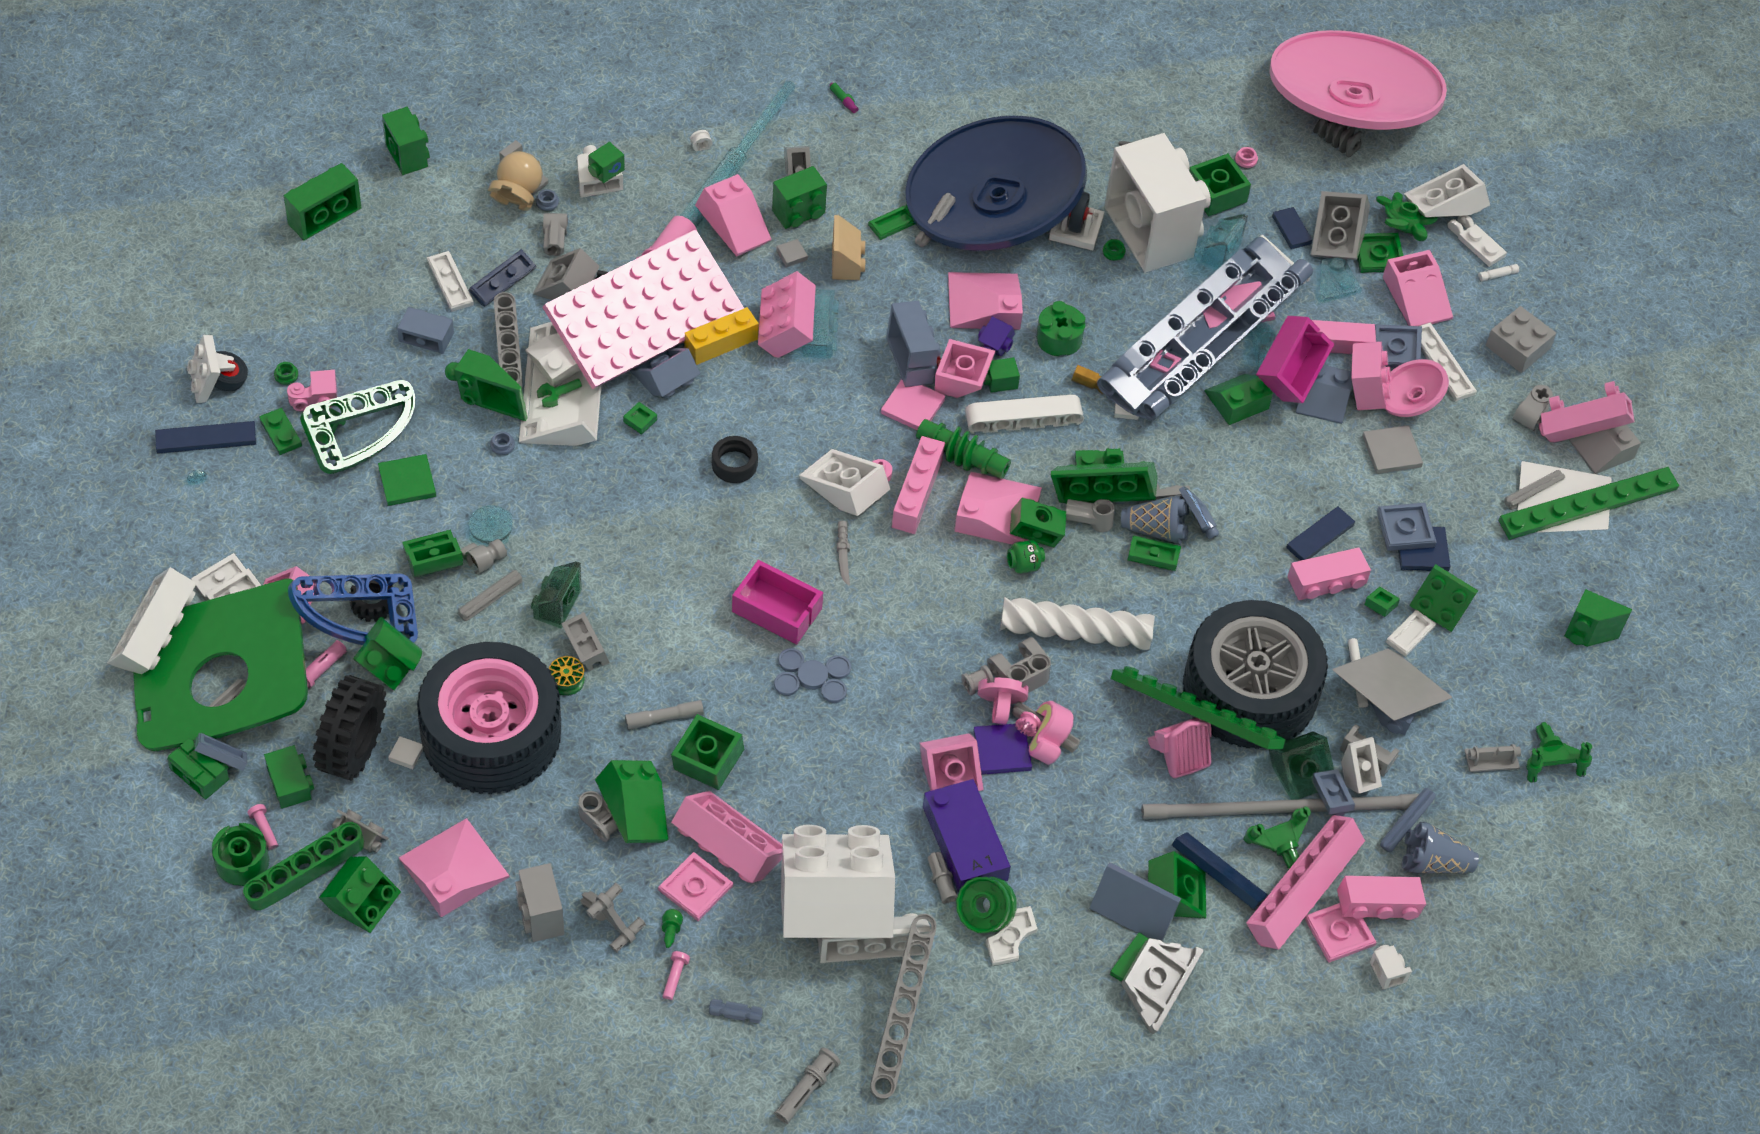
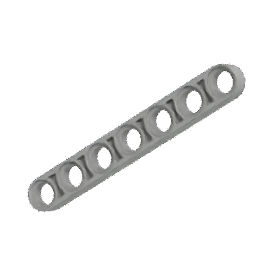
(897, 1018)

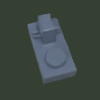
(1333, 792)

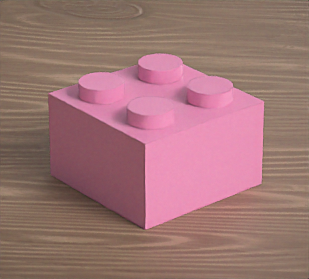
(1370, 375)

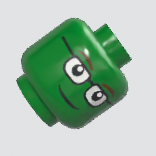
(1025, 556)

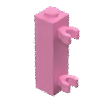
(1346, 334)
(1586, 417)

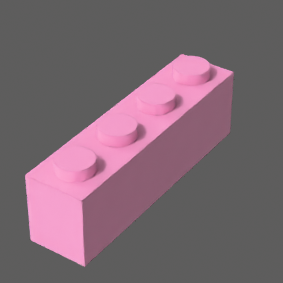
(918, 485)

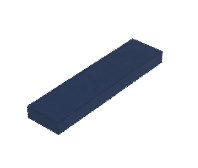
(205, 437)
(1219, 870)

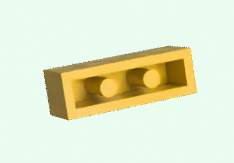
(721, 335)

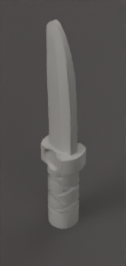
(843, 547)

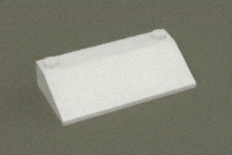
(568, 423)

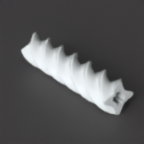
(1074, 622)

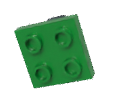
(1443, 598)

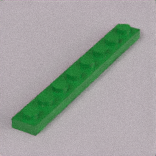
(1587, 503)
(1202, 709)

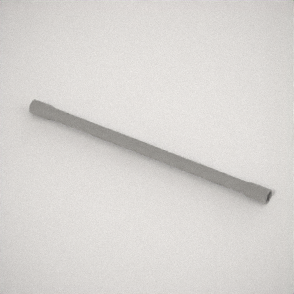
(1164, 811)

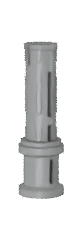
(814, 1076)

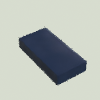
(1292, 228)

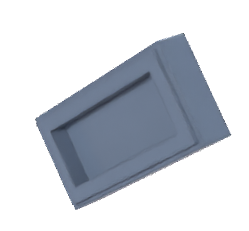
(221, 751)

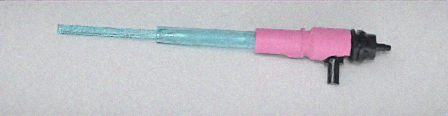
(728, 167)

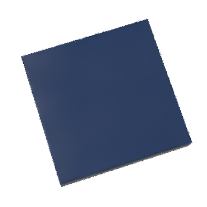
(1425, 558)

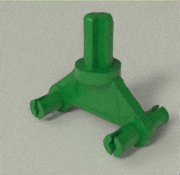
(1555, 752)
(1282, 837)

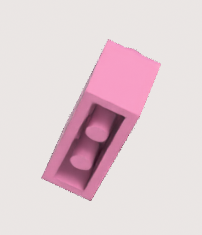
(1329, 574)
(1381, 897)

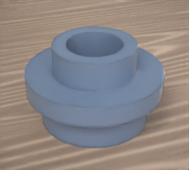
(547, 194)
(502, 437)

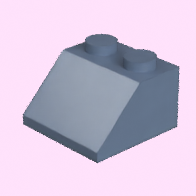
(667, 372)
(1328, 395)

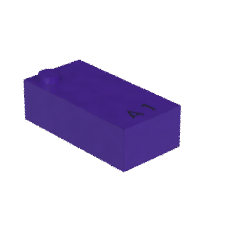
(965, 833)

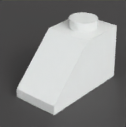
(1361, 766)

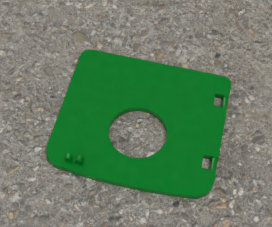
(247, 624)

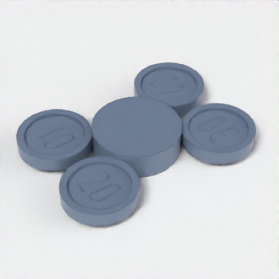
(812, 675)

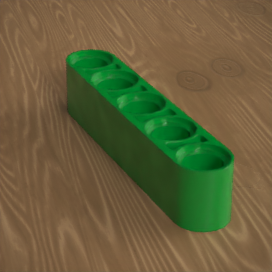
(309, 854)

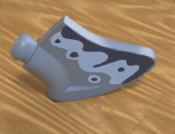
(1201, 513)

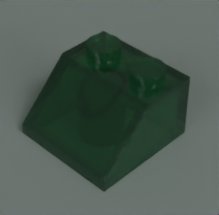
(558, 594)
(1299, 761)

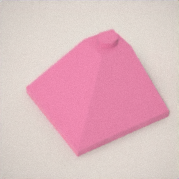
(983, 295)
(988, 507)
(454, 867)

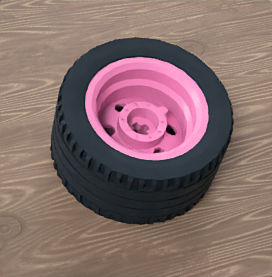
(490, 744)

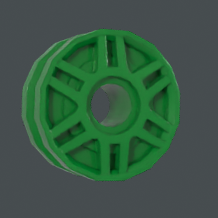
(1002, 904)

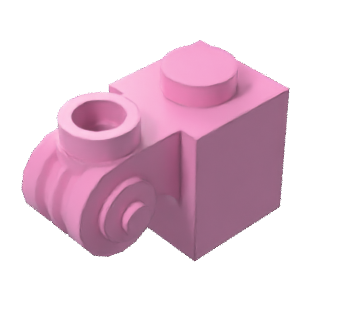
(322, 388)

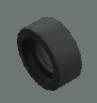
(733, 444)

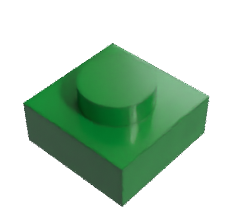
(640, 418)
(1382, 601)

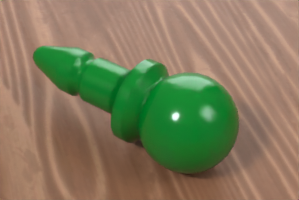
(672, 921)

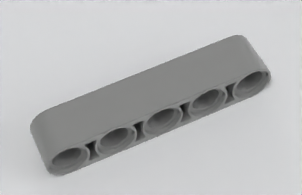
(508, 335)

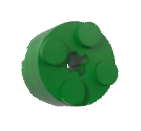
(1060, 329)
(240, 853)

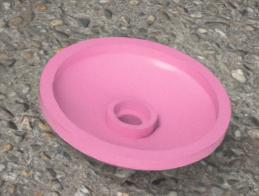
(1416, 387)

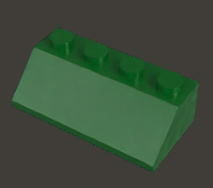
(1106, 481)

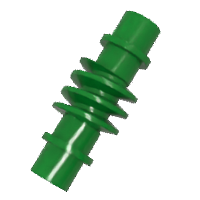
(964, 451)

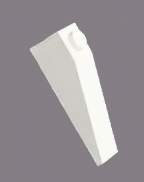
(553, 359)

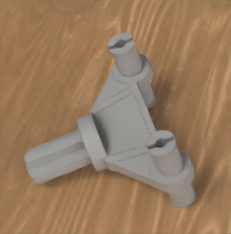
(602, 908)

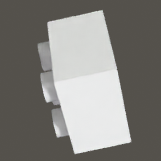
(1156, 201)
(837, 883)

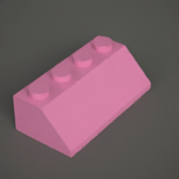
(728, 836)

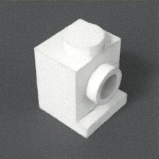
(1389, 967)

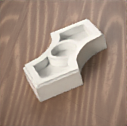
(1004, 945)

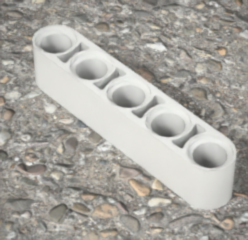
(1024, 413)

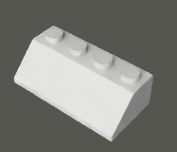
(153, 622)
(873, 948)

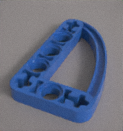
(337, 582)

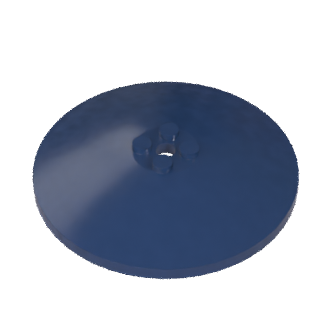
(1017, 156)

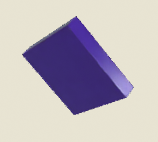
(1002, 749)

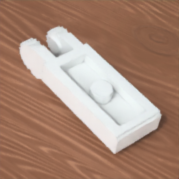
(1477, 240)

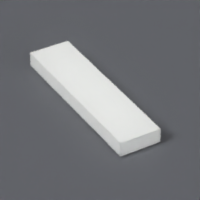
(1436, 350)

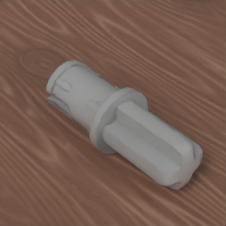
(942, 877)

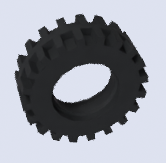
(349, 727)

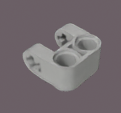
(1031, 671)

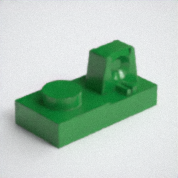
(1089, 457)

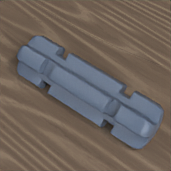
(735, 1011)

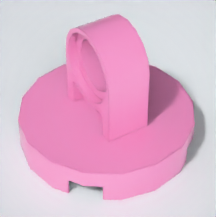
(1002, 694)

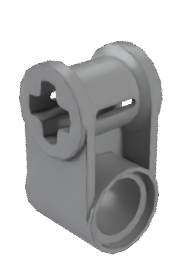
(1531, 408)
(598, 819)

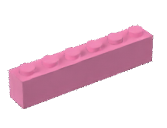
(1305, 882)

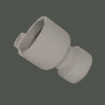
(484, 556)

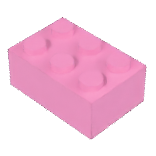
(786, 314)

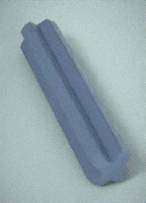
(1407, 820)

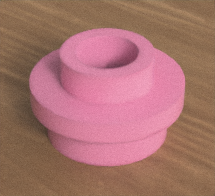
(1243, 154)

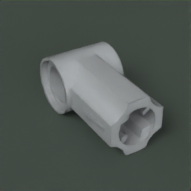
(554, 229)
(1099, 514)

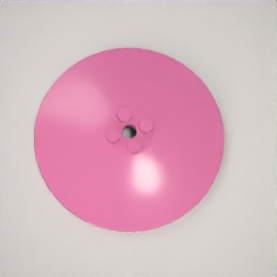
(1358, 80)

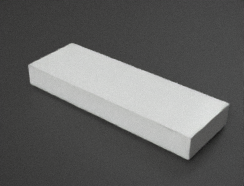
(450, 281)

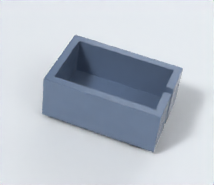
(912, 343)

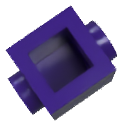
(996, 336)

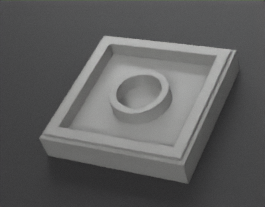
(1392, 449)

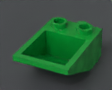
(487, 385)

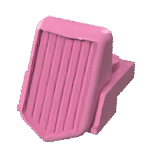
(1184, 746)

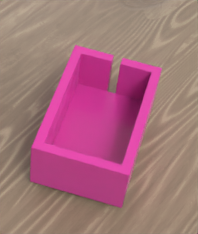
(1295, 359)
(777, 602)

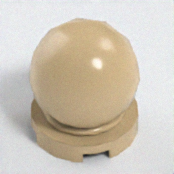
(518, 177)

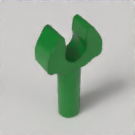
(556, 392)

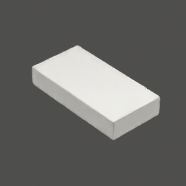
(1410, 633)

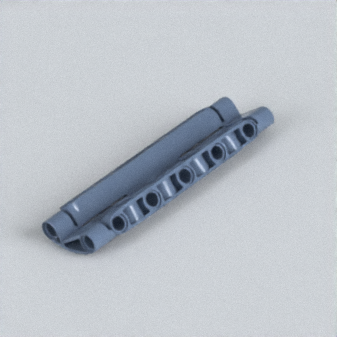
(1190, 333)

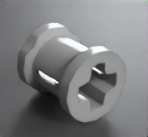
(972, 680)

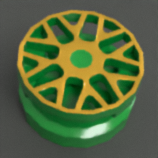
(574, 676)

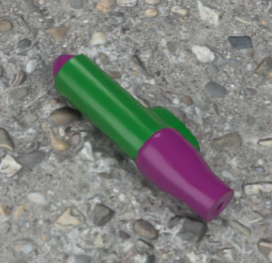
(846, 99)

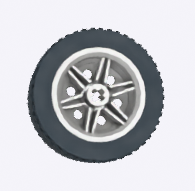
(1266, 652)

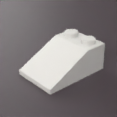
(1450, 194)
(847, 481)

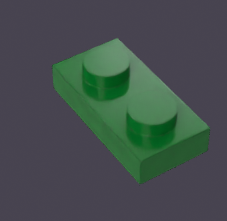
(280, 431)
(1154, 553)

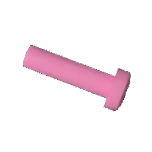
(257, 812)
(679, 960)

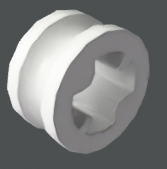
(701, 140)

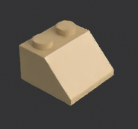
(847, 251)

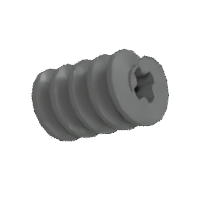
(1339, 136)

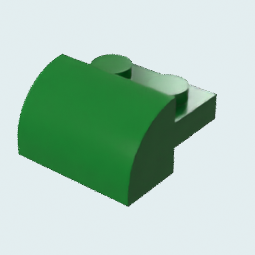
(433, 553)
(388, 654)

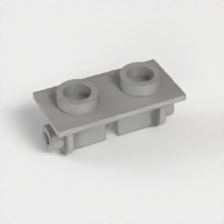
(1493, 758)
(372, 833)

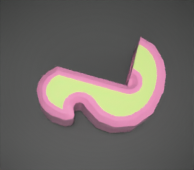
(1051, 733)

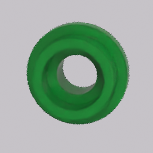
(1114, 244)
(286, 367)

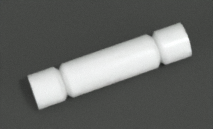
(1499, 272)

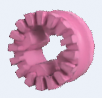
(1028, 723)

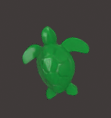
(1405, 216)

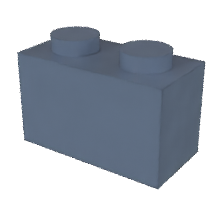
(425, 330)

